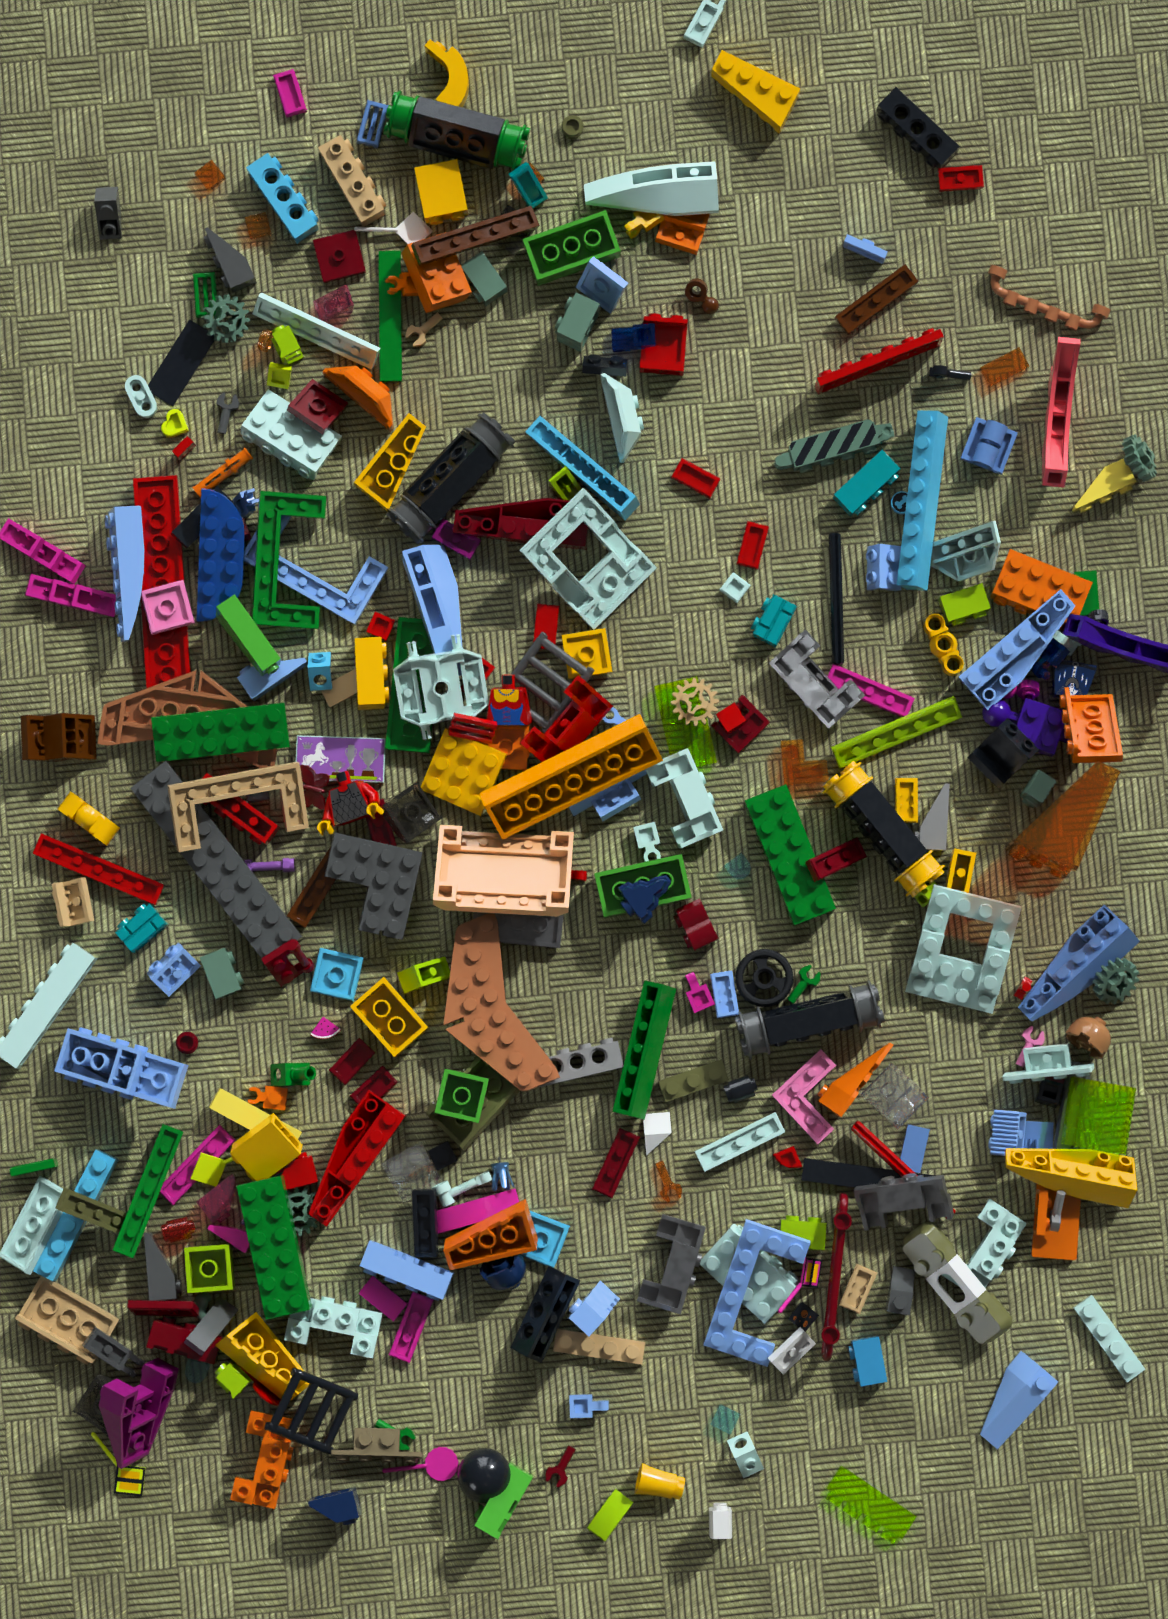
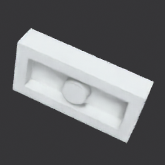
(791, 1350)

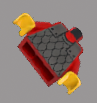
(349, 803)

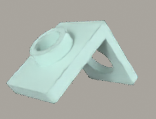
(746, 1457)

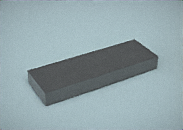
(211, 1326)

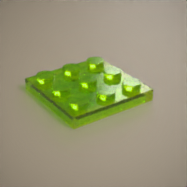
(1098, 1115)

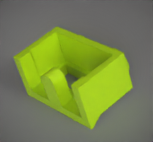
(286, 345)
(232, 1378)

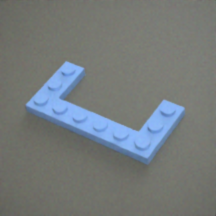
(349, 605)
(752, 1240)

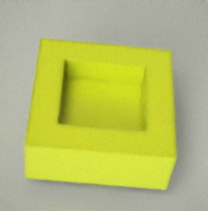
(279, 375)

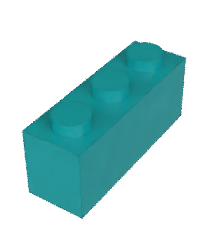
(867, 484)

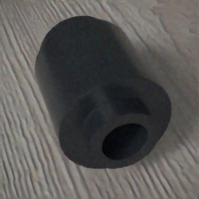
(740, 1089)

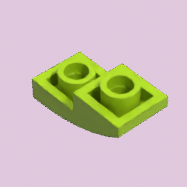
(610, 1515)

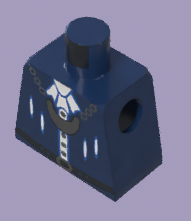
(1072, 675)

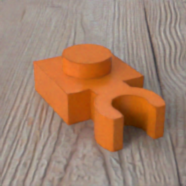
(402, 283)
(273, 1097)

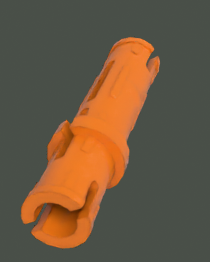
(244, 457)

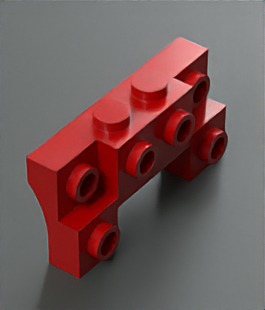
(573, 723)

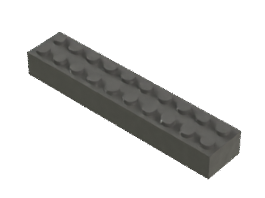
(221, 868)

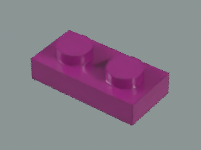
(461, 544)

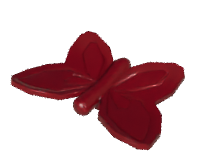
(314, 786)

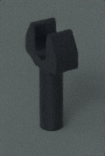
(940, 371)

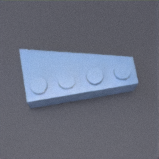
(593, 1308)

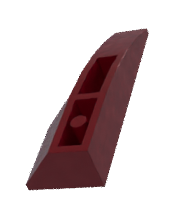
(516, 521)

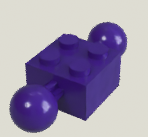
(1035, 720)

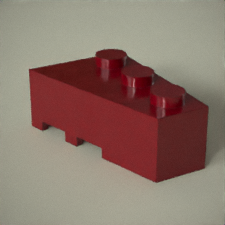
(171, 1336)

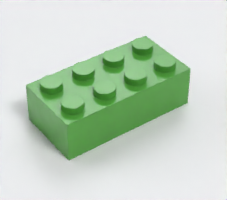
(571, 247)
(610, 880)

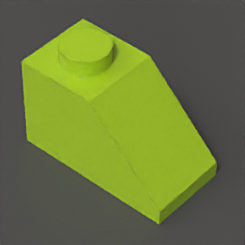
(424, 974)

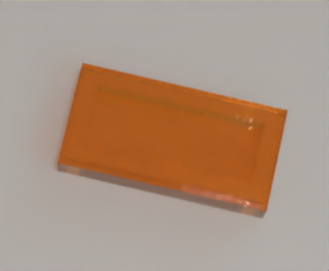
(1004, 367)

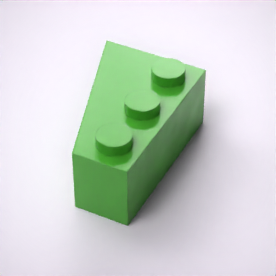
(499, 1509)

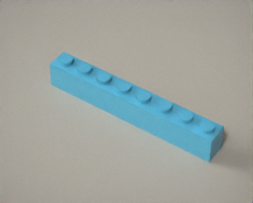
(922, 500)

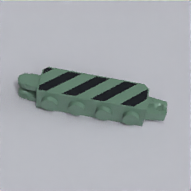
(833, 445)

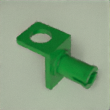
(292, 1074)

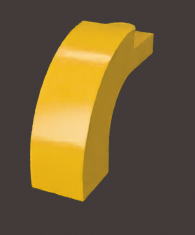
(458, 83)

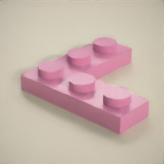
(792, 1097)

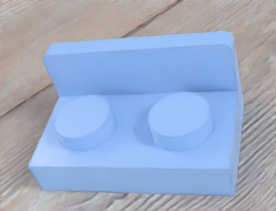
(172, 969)

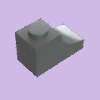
(900, 1290)

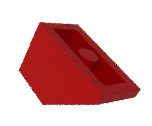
(300, 1171)

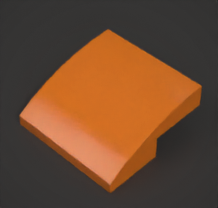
(683, 232)

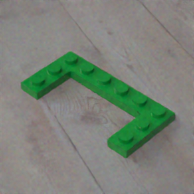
(270, 509)

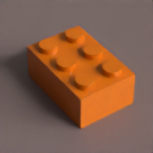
(437, 282)

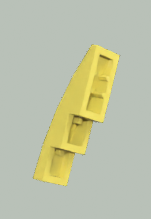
(242, 1111)

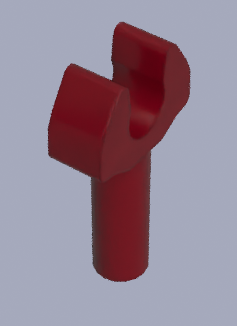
(560, 1468)

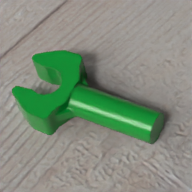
(802, 985)
(405, 1432)

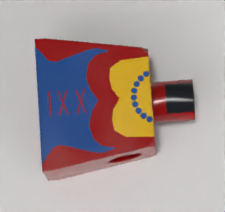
(509, 703)

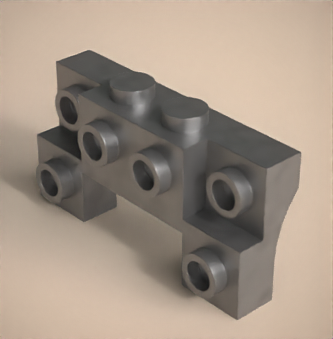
(811, 682)
(901, 1195)
(679, 1267)

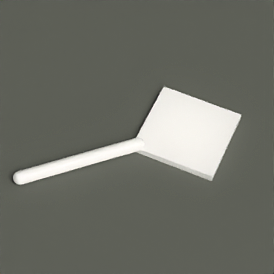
(410, 230)

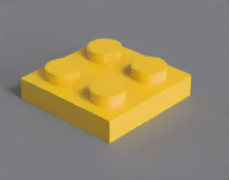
(590, 650)

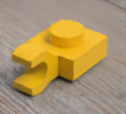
(642, 220)

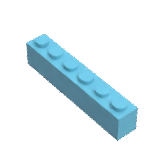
(70, 1227)

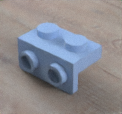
(882, 567)

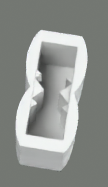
(720, 1521)

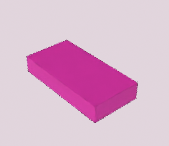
(290, 93)
(383, 1298)

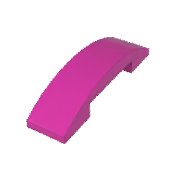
(474, 1210)

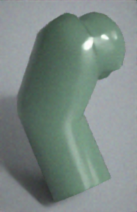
(201, 1301)

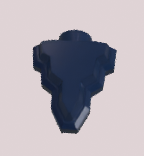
(643, 896)

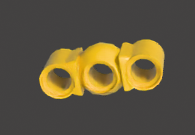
(943, 634)
(88, 818)

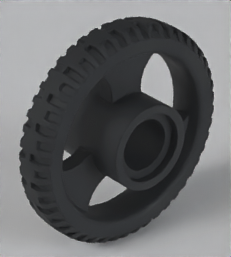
(748, 991)

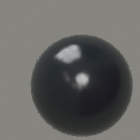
(483, 1474)

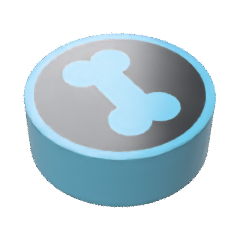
(898, 502)

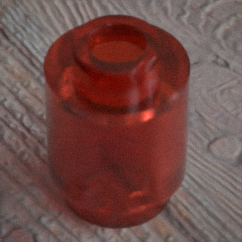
(178, 1229)

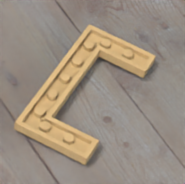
(187, 794)

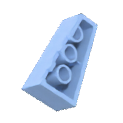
(407, 1270)

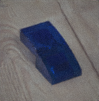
(633, 338)

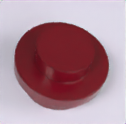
(187, 1042)

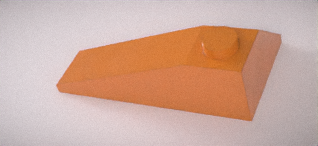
(844, 1090)

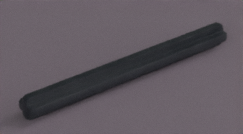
(836, 598)

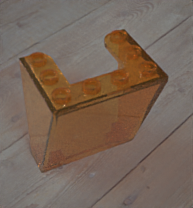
(1065, 827)

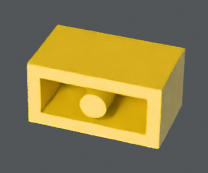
(960, 870)

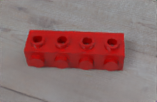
(245, 817)

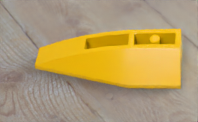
(1078, 1173)

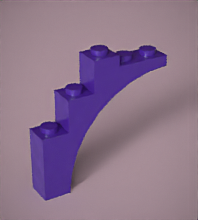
(1114, 641)

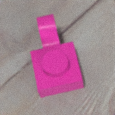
(698, 996)

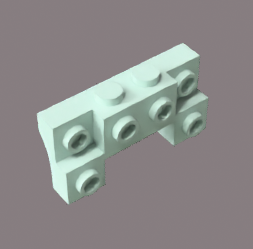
(691, 796)
(996, 1244)
(337, 1318)

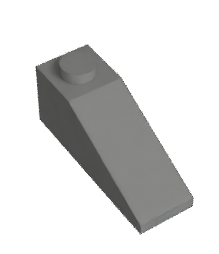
(933, 829)

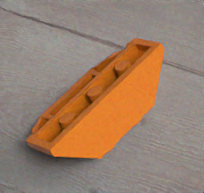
(364, 391)

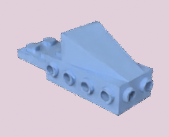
(120, 1067)

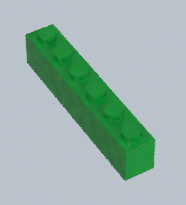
(644, 1049)

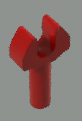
(1023, 988)

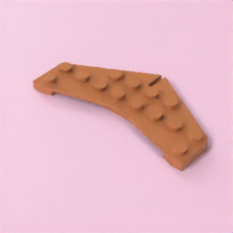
(130, 716)
(489, 1023)

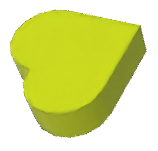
(174, 424)

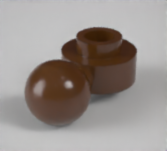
(709, 304)

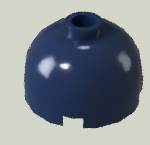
(504, 1272)

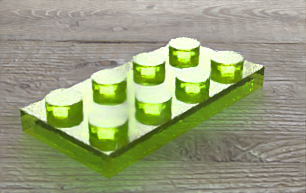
(678, 734)

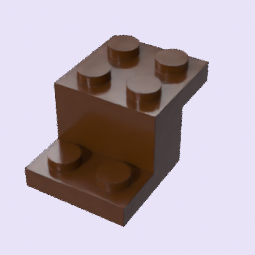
(58, 737)

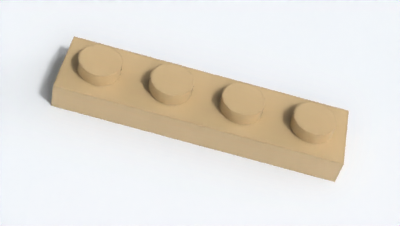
(599, 1346)

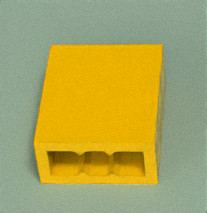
(441, 192)
(266, 1148)

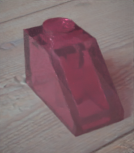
(219, 1200)

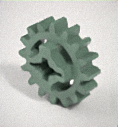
(229, 326)
(1139, 458)
(1115, 980)
(309, 1220)

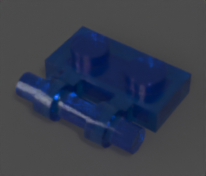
(1053, 656)

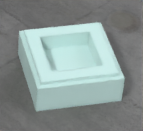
(735, 587)

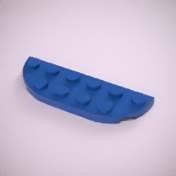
(219, 553)

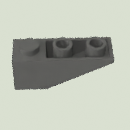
(234, 265)

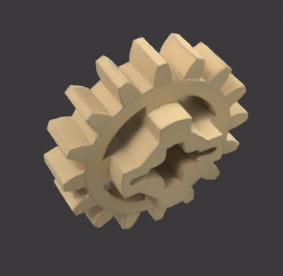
(684, 698)

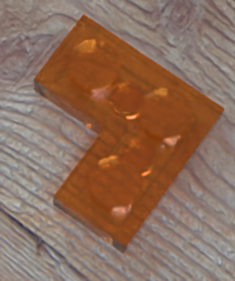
(797, 770)

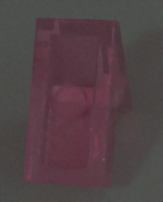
(334, 303)

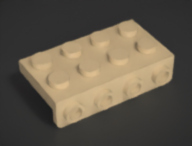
(64, 1318)

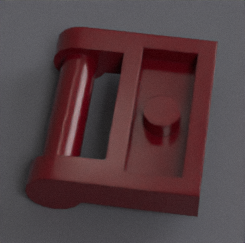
(747, 732)
(282, 967)

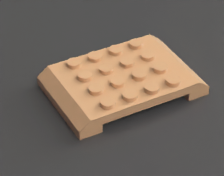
(504, 875)

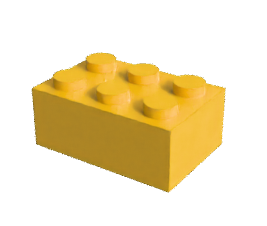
(371, 673)
(389, 1017)

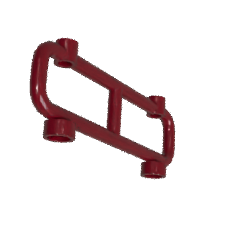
(829, 1333)

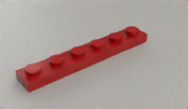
(98, 869)

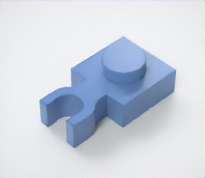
(245, 502)

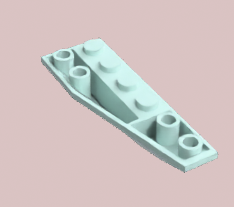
(659, 190)

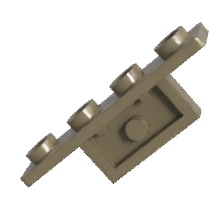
(376, 1443)

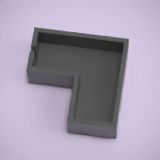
(389, 877)

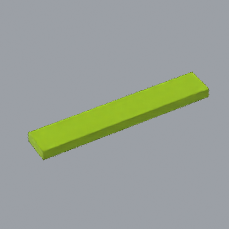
(896, 732)

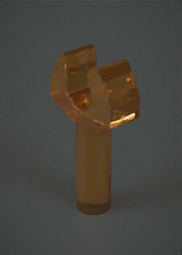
(666, 1180)

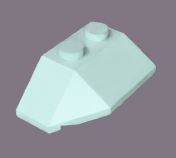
(622, 415)
(967, 552)

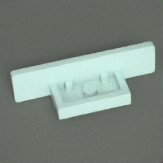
(1047, 1062)

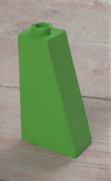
(247, 636)

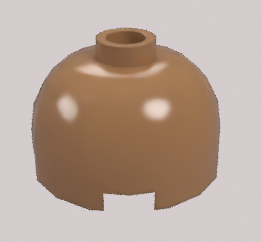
(1090, 1035)

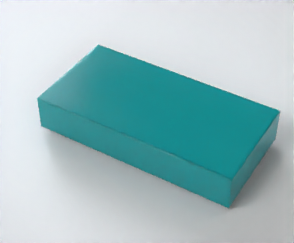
(528, 185)

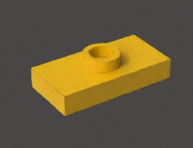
(907, 799)

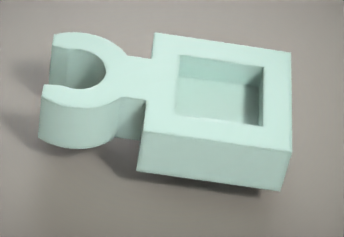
(646, 838)

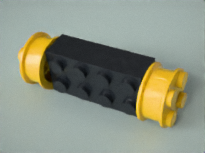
(884, 827)

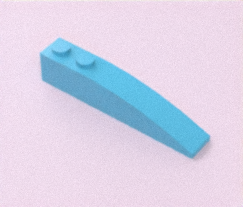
(583, 468)

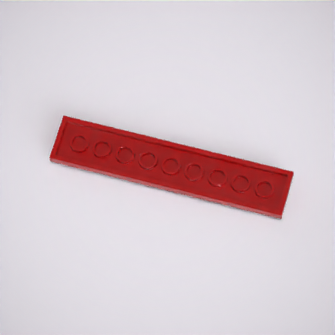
(166, 652)

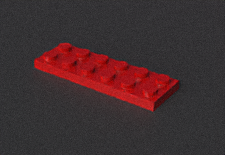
(872, 363)

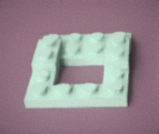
(608, 580)
(954, 978)

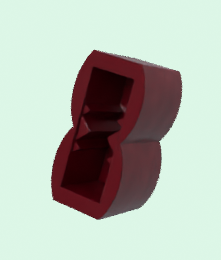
(695, 924)

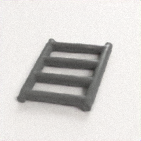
(529, 658)

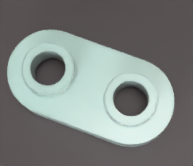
(141, 397)

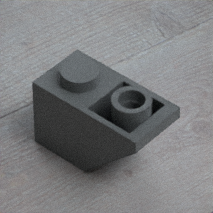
(108, 212)

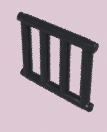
(314, 1383)

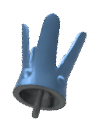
(501, 1170)

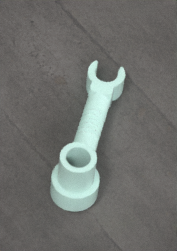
(1070, 644)
(446, 1193)

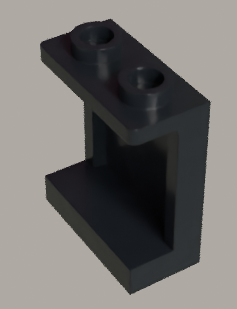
(1003, 753)

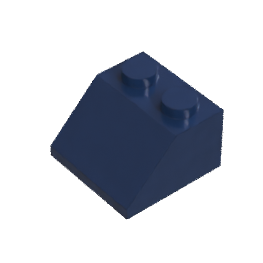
(338, 1505)

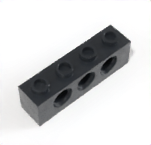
(897, 101)
(545, 1314)

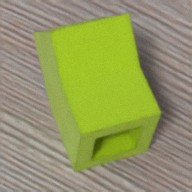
(924, 896)

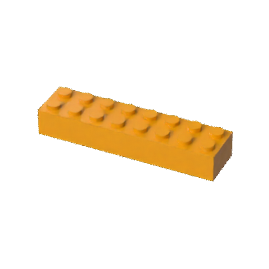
(571, 776)

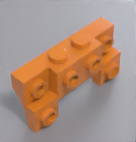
(270, 1467)

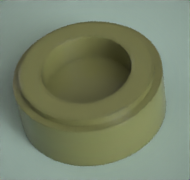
(572, 127)

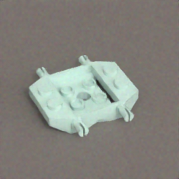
(436, 669)

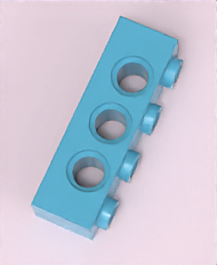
(298, 228)

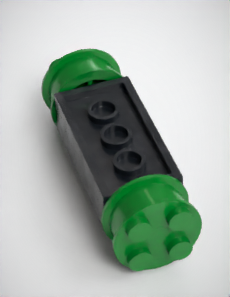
(456, 132)

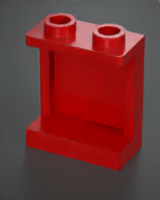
(669, 352)

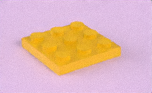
(462, 771)

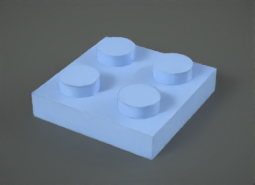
(601, 284)

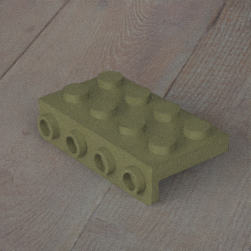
(497, 1096)

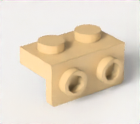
(72, 902)

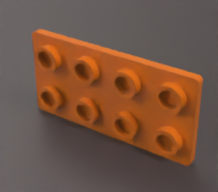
(1052, 1243)

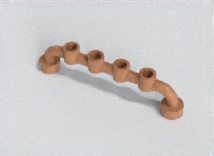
(1051, 312)

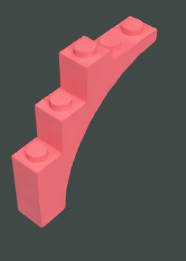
(1059, 412)

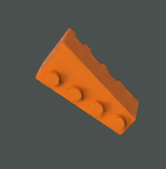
(493, 1238)

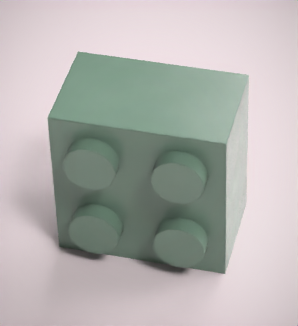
(577, 322)

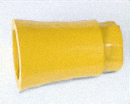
(658, 1483)

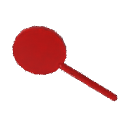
(263, 1391)

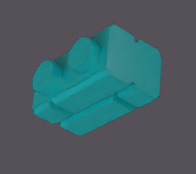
(774, 620)
(141, 928)

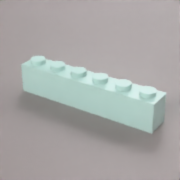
(46, 1004)

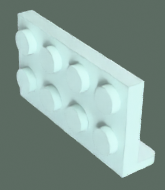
(287, 436)
(768, 1283)

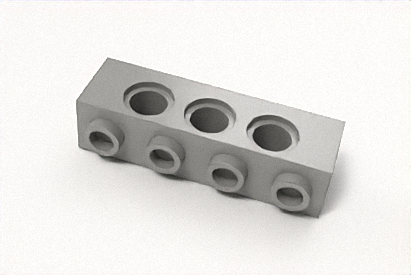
(612, 1061)

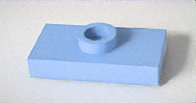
(865, 248)
(724, 994)

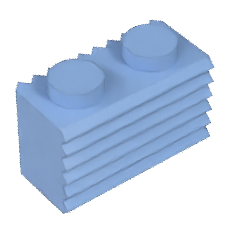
(1007, 1131)

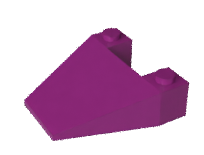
(136, 1412)

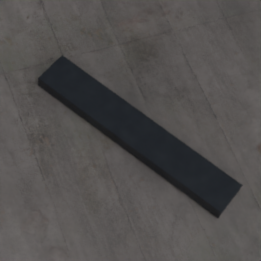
(845, 1174)

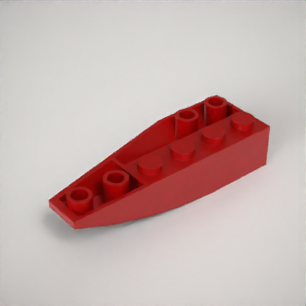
(355, 1151)

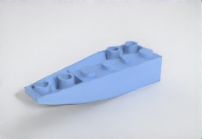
(127, 563)
(435, 594)
(1016, 653)

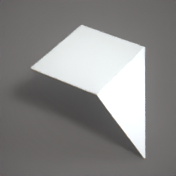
(656, 1129)

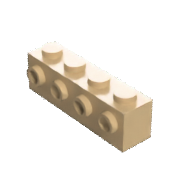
(352, 181)

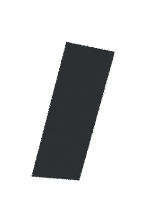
(181, 362)

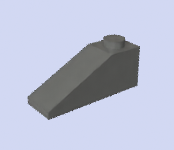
(160, 1274)

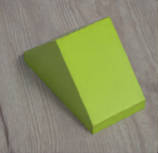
(564, 484)

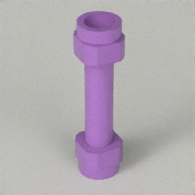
(286, 865)

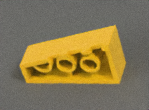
(756, 89)
(387, 468)
(261, 1355)

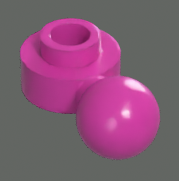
(1025, 689)

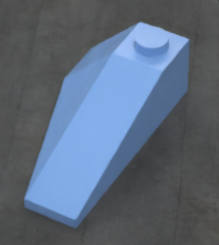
(1020, 1392)

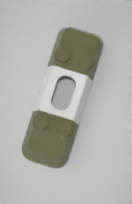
(934, 1256)

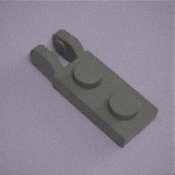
(111, 1351)

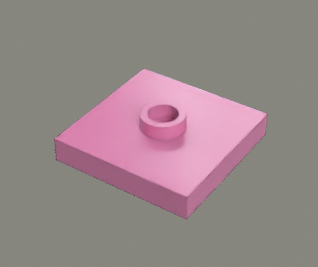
(167, 607)

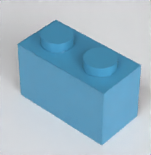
(868, 1361)

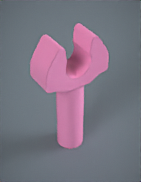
(1029, 1043)

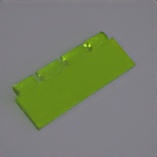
(876, 1506)

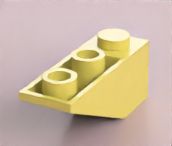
(1112, 479)

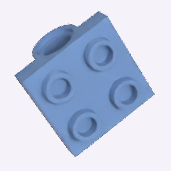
(989, 445)

